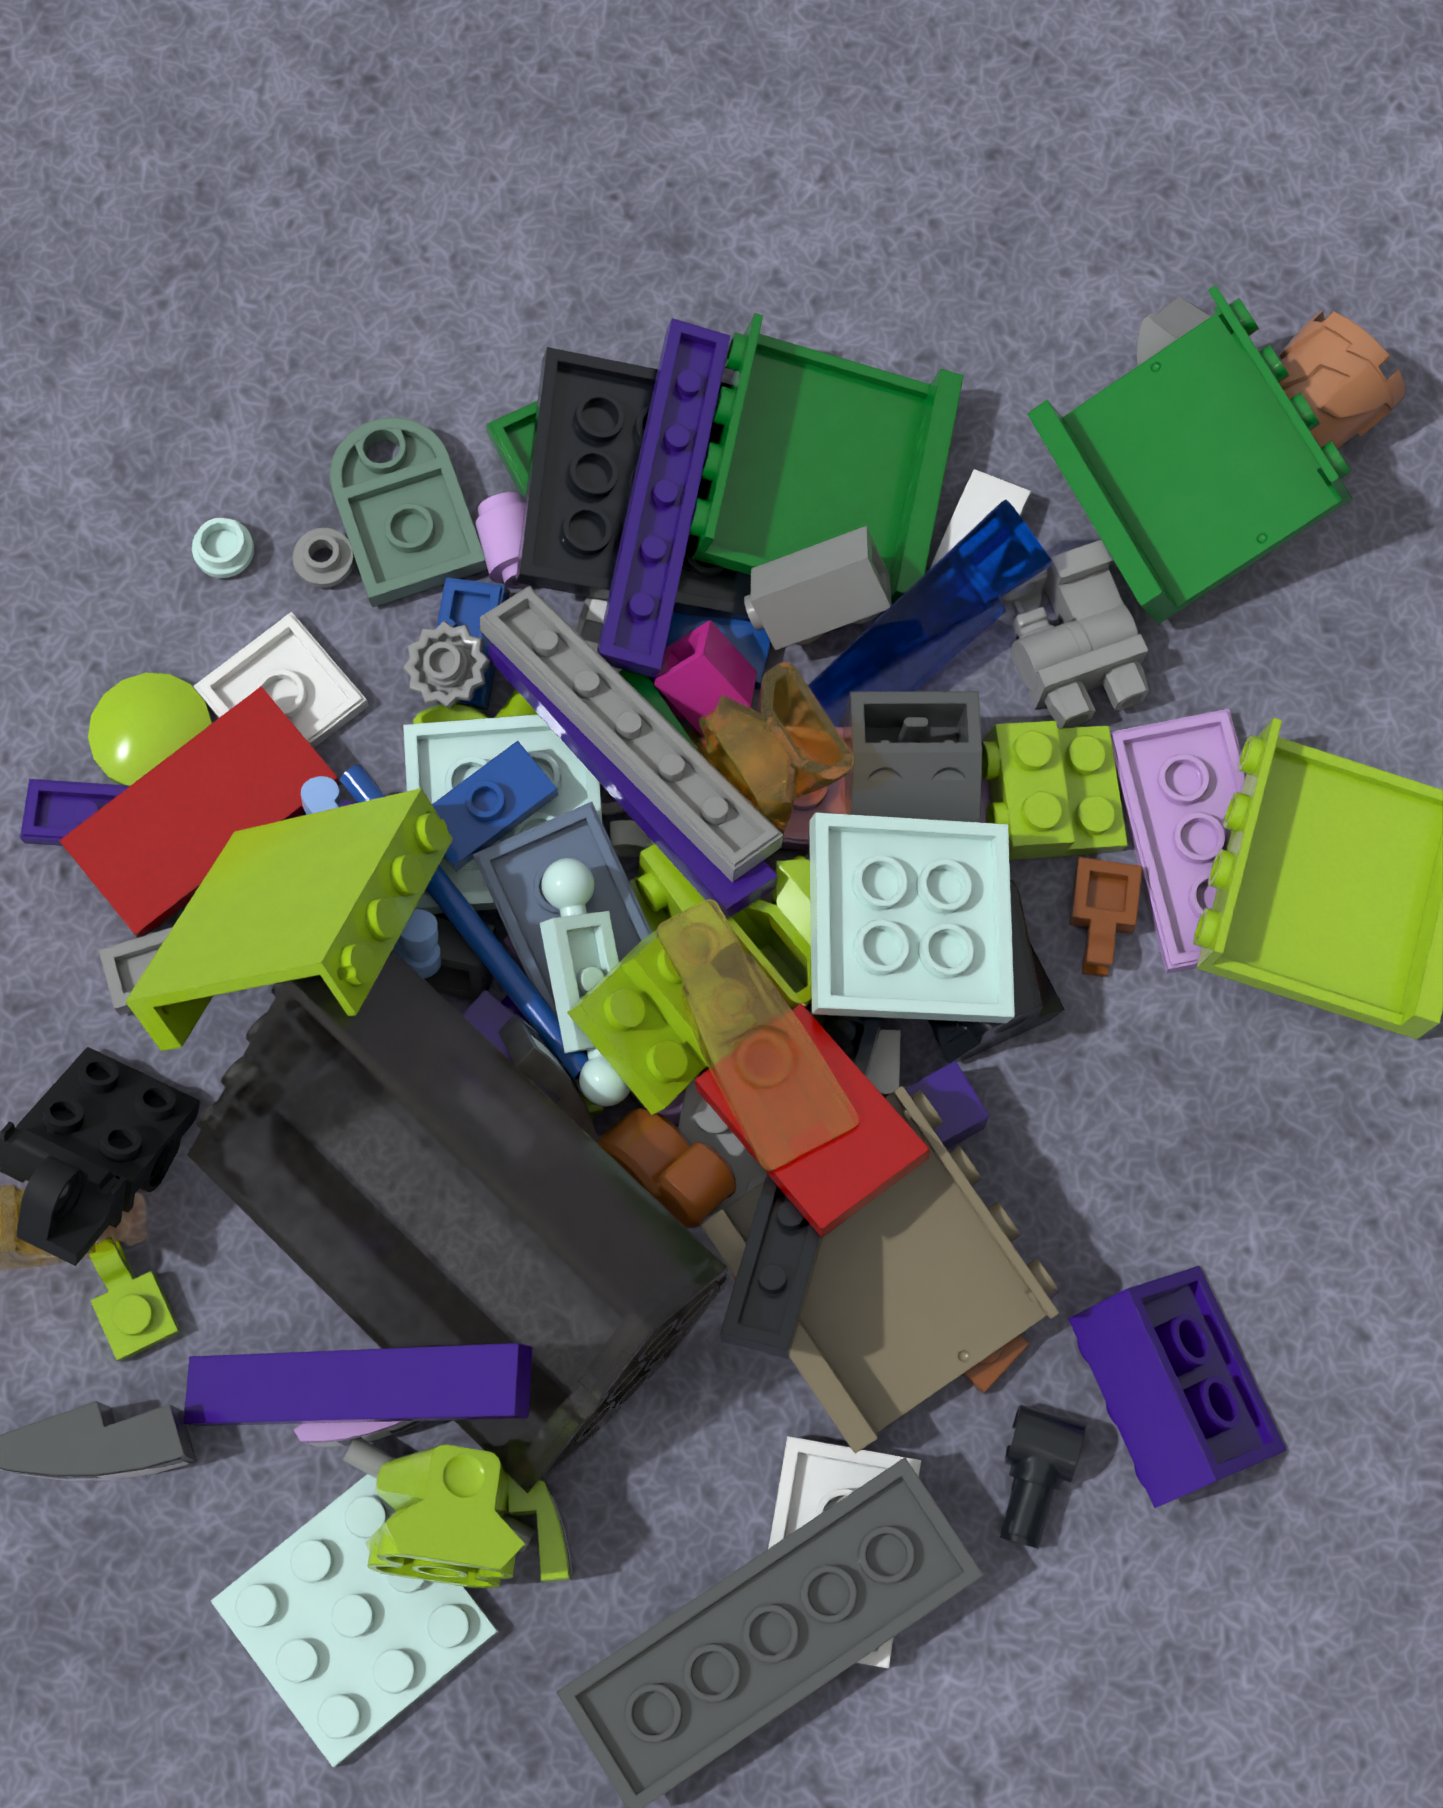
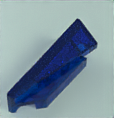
(936, 614)

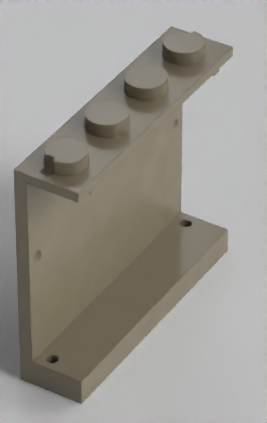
(904, 1287)

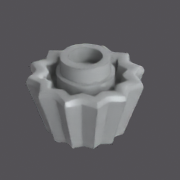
(446, 664)

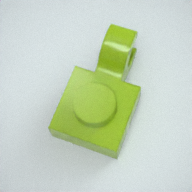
(134, 1309)

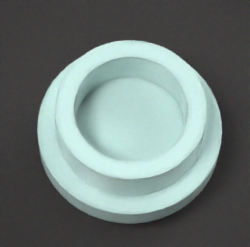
(222, 547)

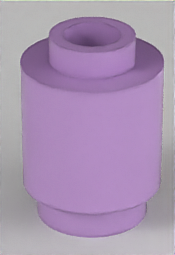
(500, 535)

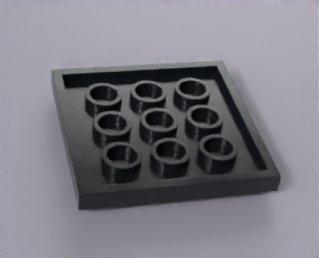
(582, 481)

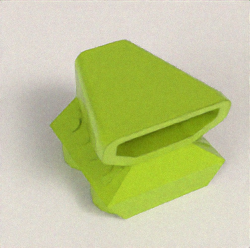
(781, 932)
(445, 1519)

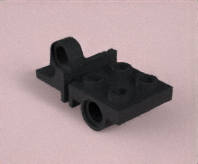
(90, 1151)

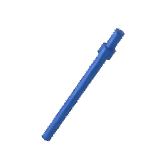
(483, 943)

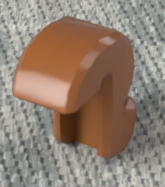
(661, 1159)

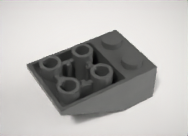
(914, 755)

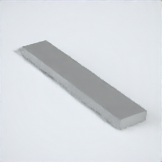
(632, 734)

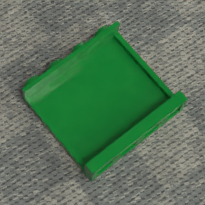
(820, 452)

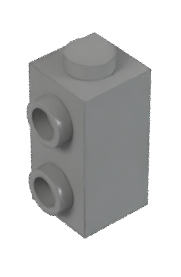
(819, 589)

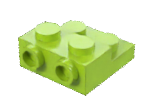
(1053, 789)
(642, 1025)

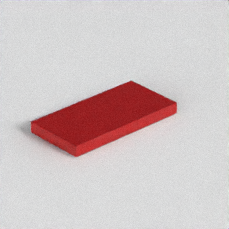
(171, 824)

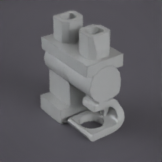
(1089, 648)

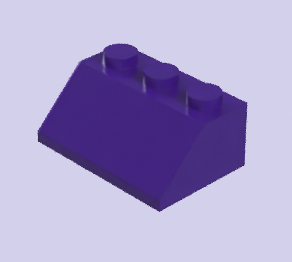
(1176, 1385)

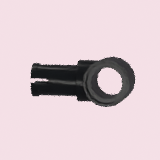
(1040, 1458)

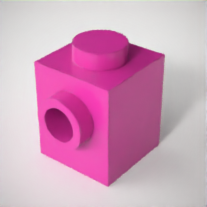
(700, 671)

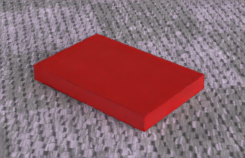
(850, 1169)

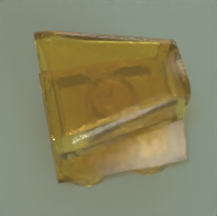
(779, 749)

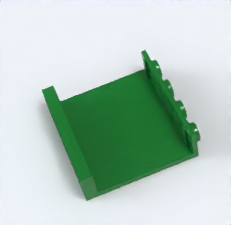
(1196, 462)

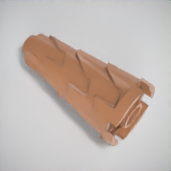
(1340, 377)

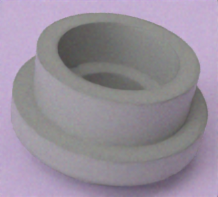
(323, 573)

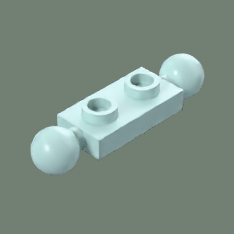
(578, 955)

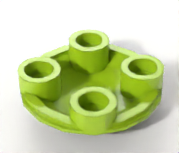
(144, 724)

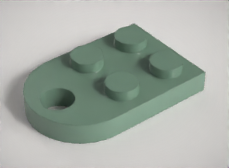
(403, 514)

